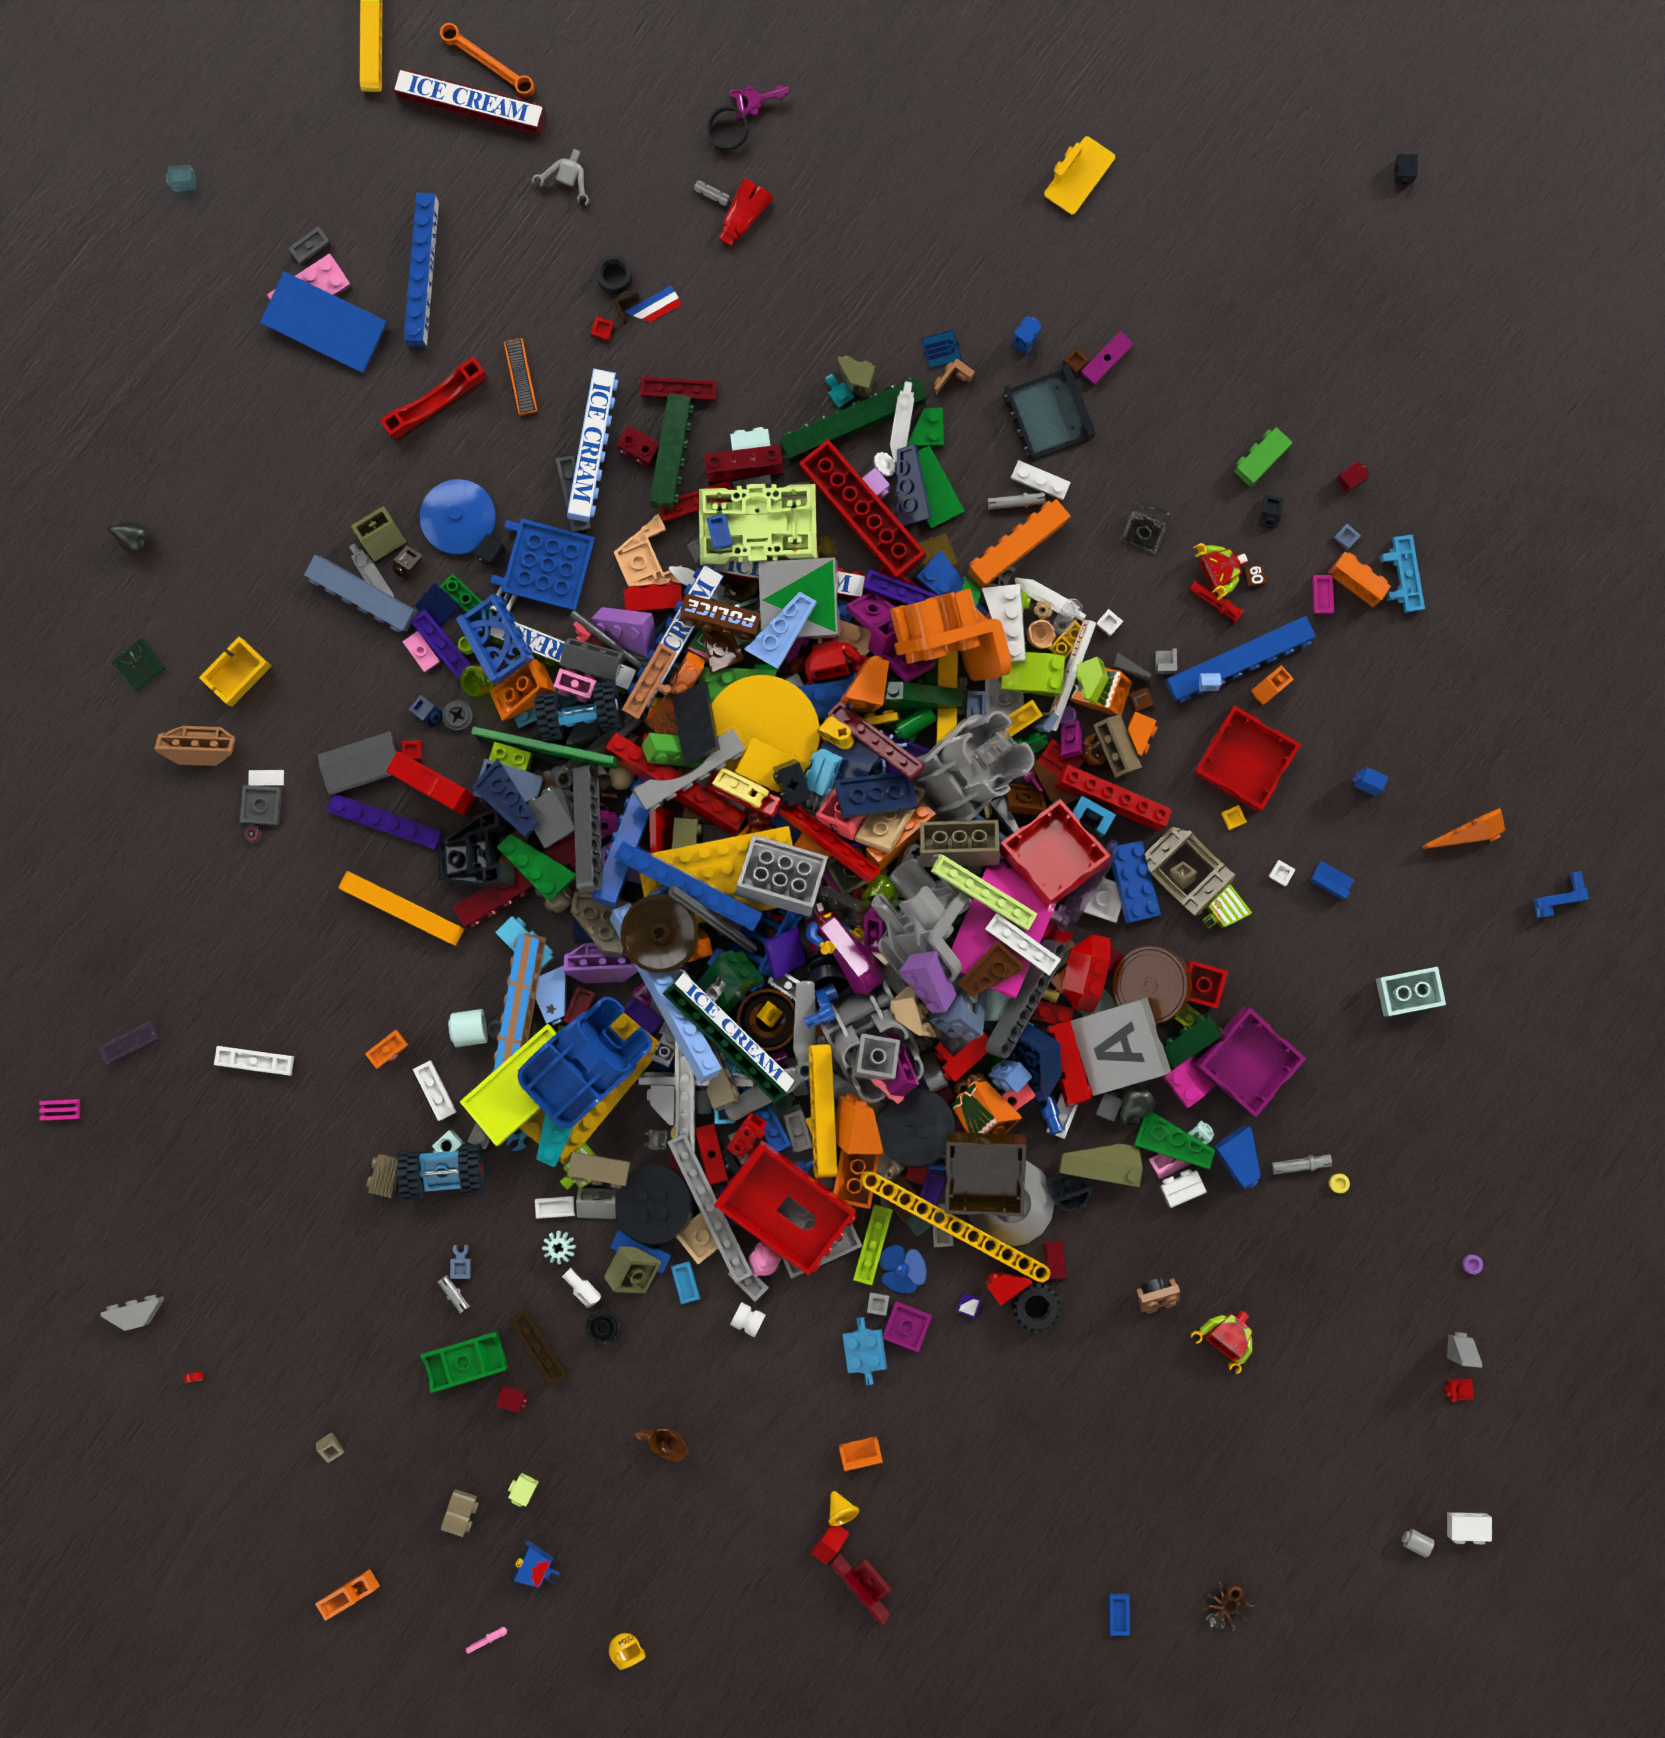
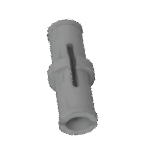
(453, 1294)

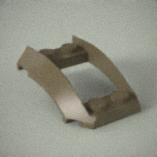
(1207, 889)

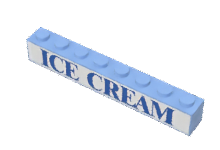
(591, 445)

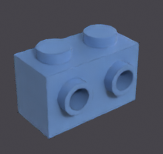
(1009, 1076)

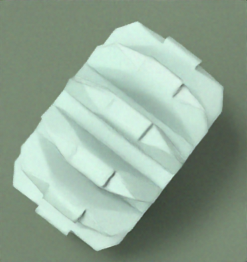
(562, 1253)

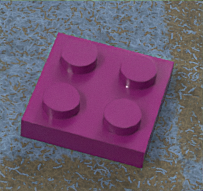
(907, 1326)

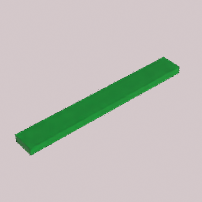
(546, 748)

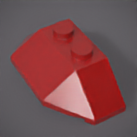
(1086, 972)

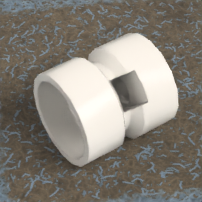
(747, 1319)

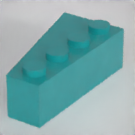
(552, 1142)

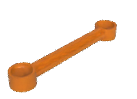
(487, 60)

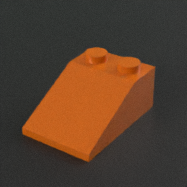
(520, 688)

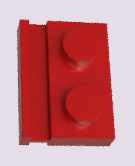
(1054, 761)

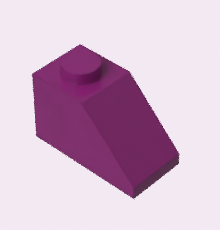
(873, 929)

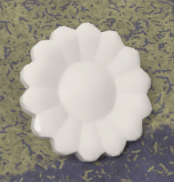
(884, 464)

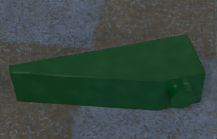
(921, 696)

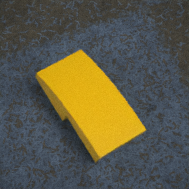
(1065, 643)

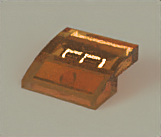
(662, 717)

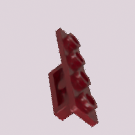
(865, 1584)

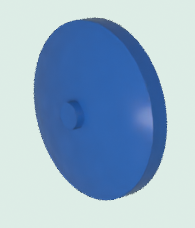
(457, 516)

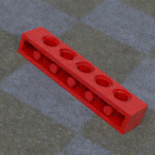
(1113, 797)

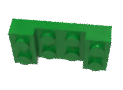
(464, 1361)

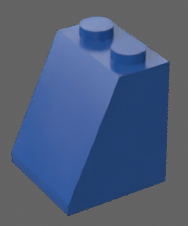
(1240, 1157)

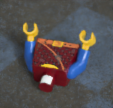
(815, 936)

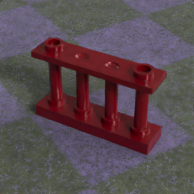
(744, 463)

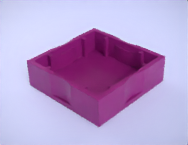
(1249, 1061)

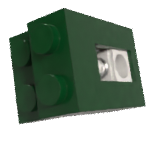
(729, 979)

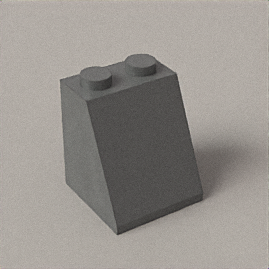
(554, 816)

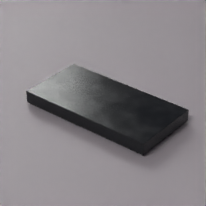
(695, 723)

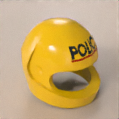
(625, 1651)

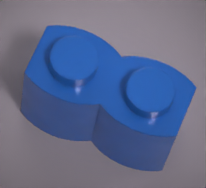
(1369, 781)

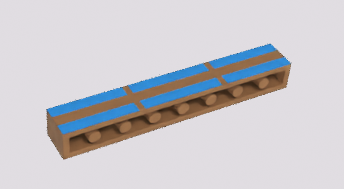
(520, 996)

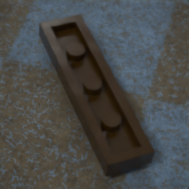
(538, 1347)

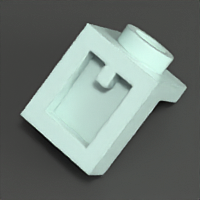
(1202, 1132)

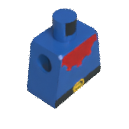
(533, 1567)

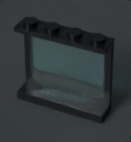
(1049, 413)

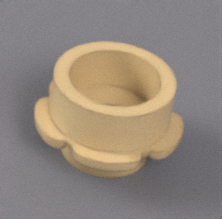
(1046, 605)

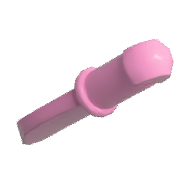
(488, 1639)

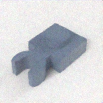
(460, 1266)

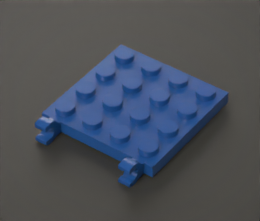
(546, 564)

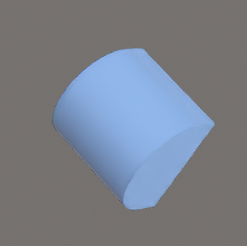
(1209, 681)

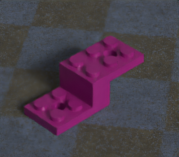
(884, 636)

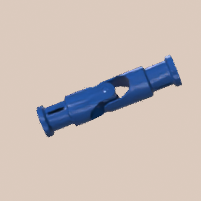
(1050, 1113)

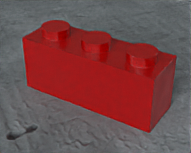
(653, 598)

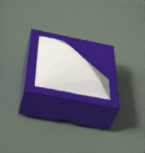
(968, 1305)

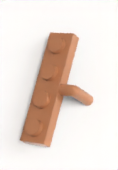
(650, 681)

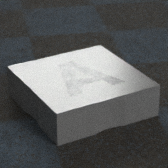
(1120, 1046)

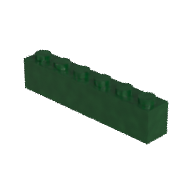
(671, 450)

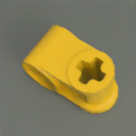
(836, 733)

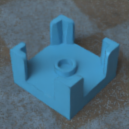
(1095, 812)

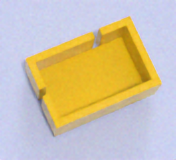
(235, 674)

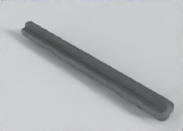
(712, 919)

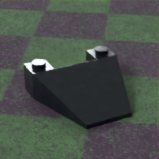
(471, 853)

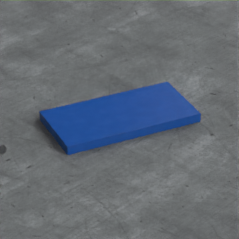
(323, 322)

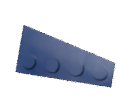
(942, 578)

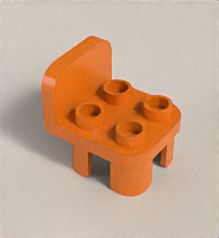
(948, 625)

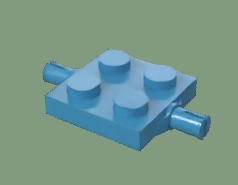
(864, 1351)

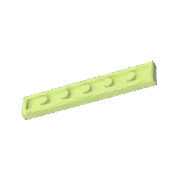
(983, 892)

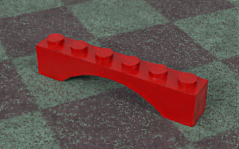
(457, 384)

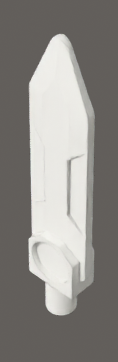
(902, 419)
(685, 576)
(1039, 592)

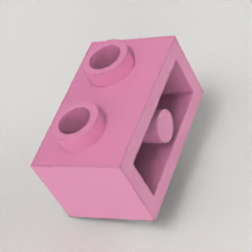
(572, 684)

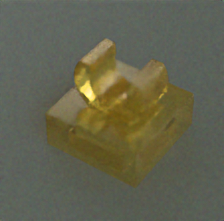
(827, 547)

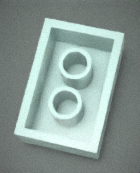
(1410, 991)

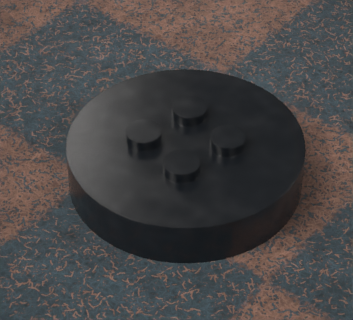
(654, 1204)

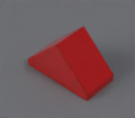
(830, 1543)

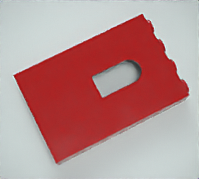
(760, 1190)

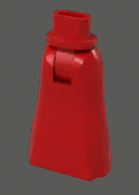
(744, 210)

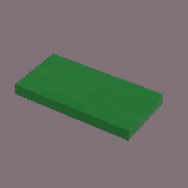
(941, 496)

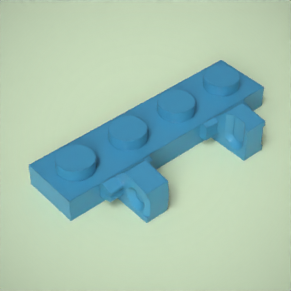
(1409, 590)

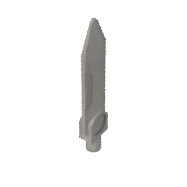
(368, 569)

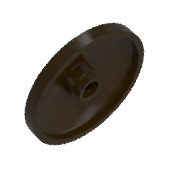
(659, 934)

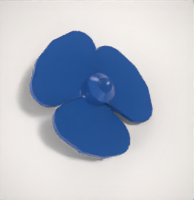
(907, 1271)

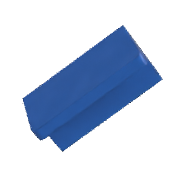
(1332, 880)

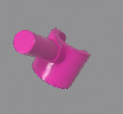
(1030, 776)

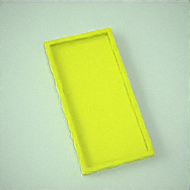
(499, 1100)

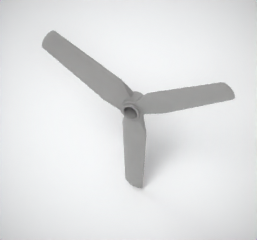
(803, 1037)

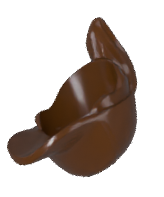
(665, 1443)

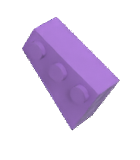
(628, 629)
(928, 980)

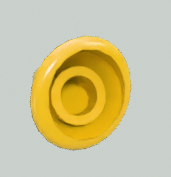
(841, 1510)

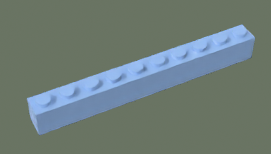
(684, 1031)

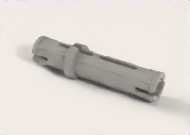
(1016, 501)
(1310, 1163)

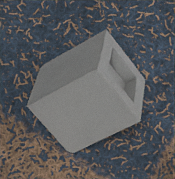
(1166, 662)

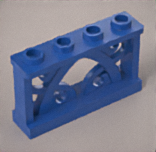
(512, 633)

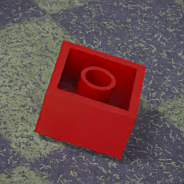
(1206, 984)

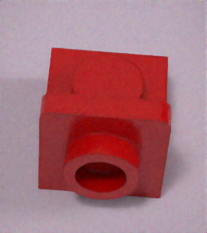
(1057, 935)
(1459, 1389)

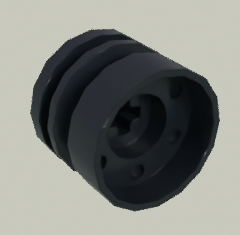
(825, 970)

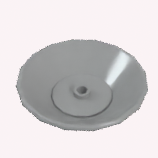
(1037, 1213)

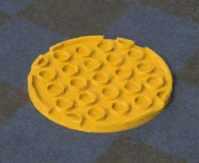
(769, 712)

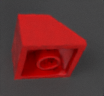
(1006, 1285)

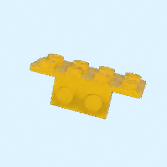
(1078, 174)

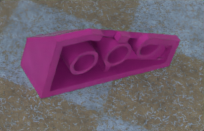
(854, 958)

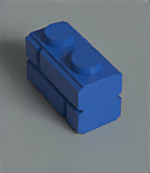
(1026, 334)

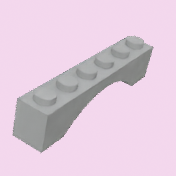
(653, 791)

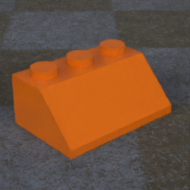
(1359, 579)
(848, 1178)

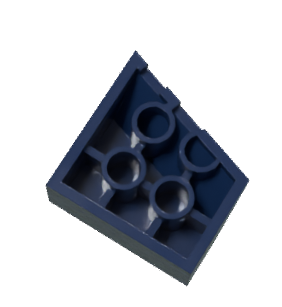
(856, 761)
(1040, 1057)

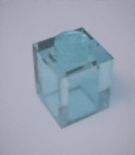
(181, 178)

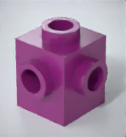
(610, 821)

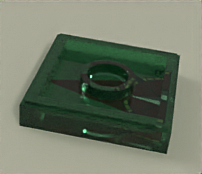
(139, 664)

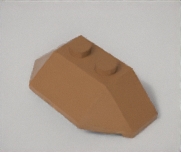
(195, 745)

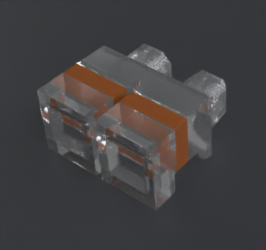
(994, 749)

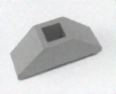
(665, 1049)
(134, 1314)

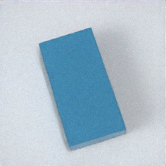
(685, 1282)

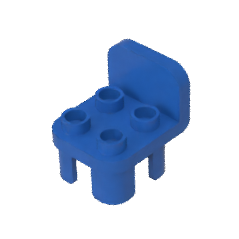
(582, 1064)

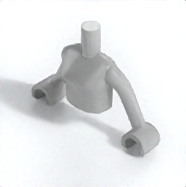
(567, 174)

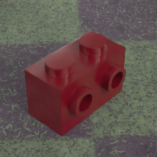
(638, 446)

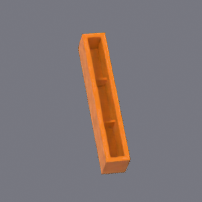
(1019, 543)

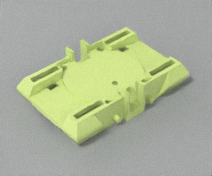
(762, 532)

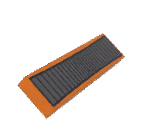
(520, 377)

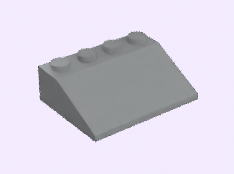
(781, 875)

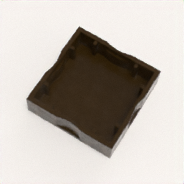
(985, 1174)

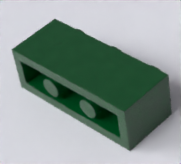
(1191, 1039)

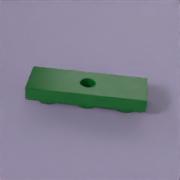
(459, 591)

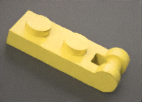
(740, 787)

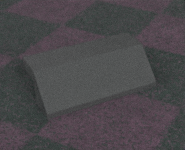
(357, 763)

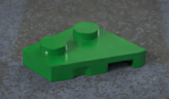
(928, 429)

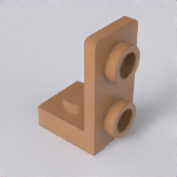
(962, 371)

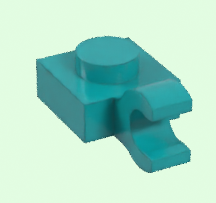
(839, 393)

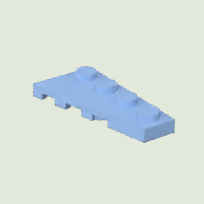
(778, 637)

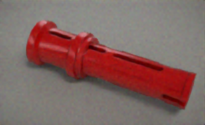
(1224, 606)

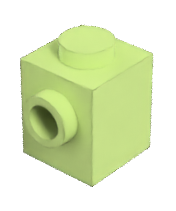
(522, 1490)

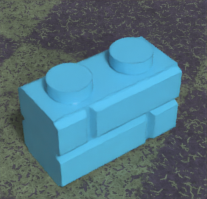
(822, 772)

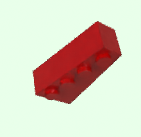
(1073, 1074)

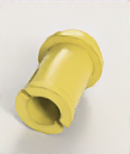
(1051, 995)

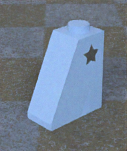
(552, 995)

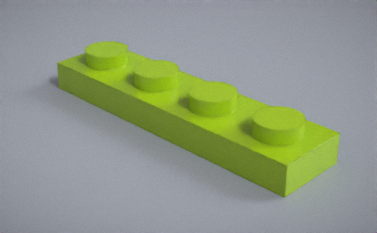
(873, 1244)

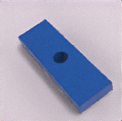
(624, 1239)

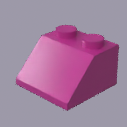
(1188, 1082)

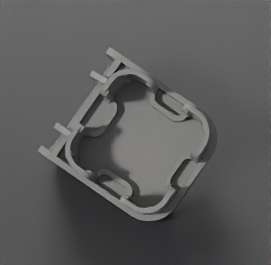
(956, 782)
(923, 917)
(868, 1015)

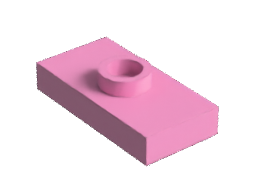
(421, 651)

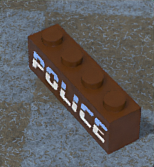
(719, 617)

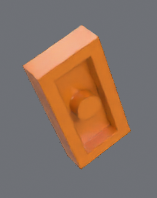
(386, 1049)

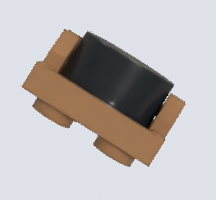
(1157, 1294)

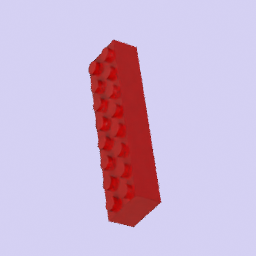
(862, 510)

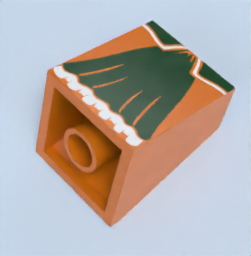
(1112, 697)
(984, 1110)

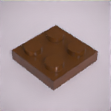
(1024, 800)

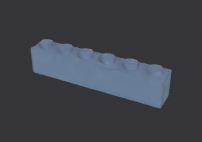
(360, 593)

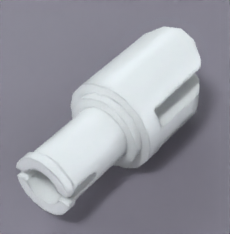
(582, 1289)

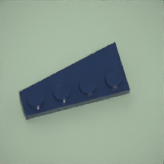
(911, 489)
(502, 794)

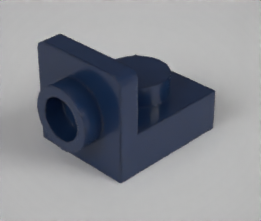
(426, 711)

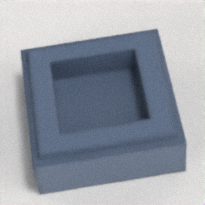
(1346, 537)

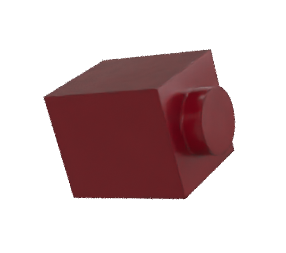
(1353, 476)
(512, 1399)

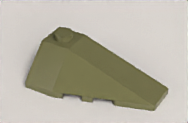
(1110, 1163)

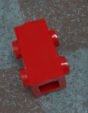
(747, 1134)

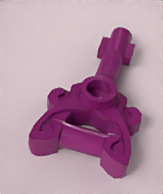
(755, 99)

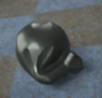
(129, 535)
(1136, 1104)

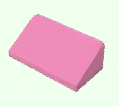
(1166, 1165)

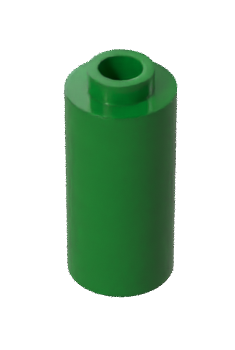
(914, 723)

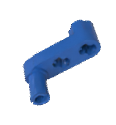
(1543, 905)
(826, 1013)

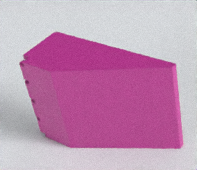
(974, 941)

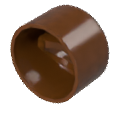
(748, 1021)

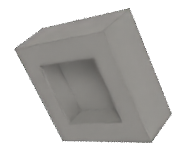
(878, 1303)

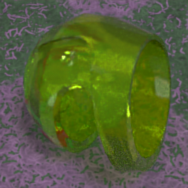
(475, 681)
(880, 885)

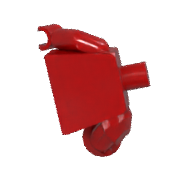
(829, 660)

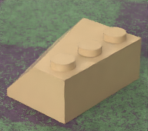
(913, 1013)

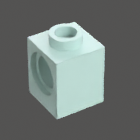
(450, 1136)

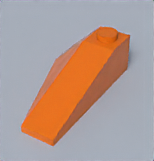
(1480, 829)

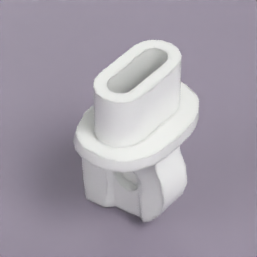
(893, 1168)

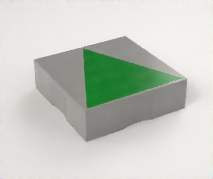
(813, 577)

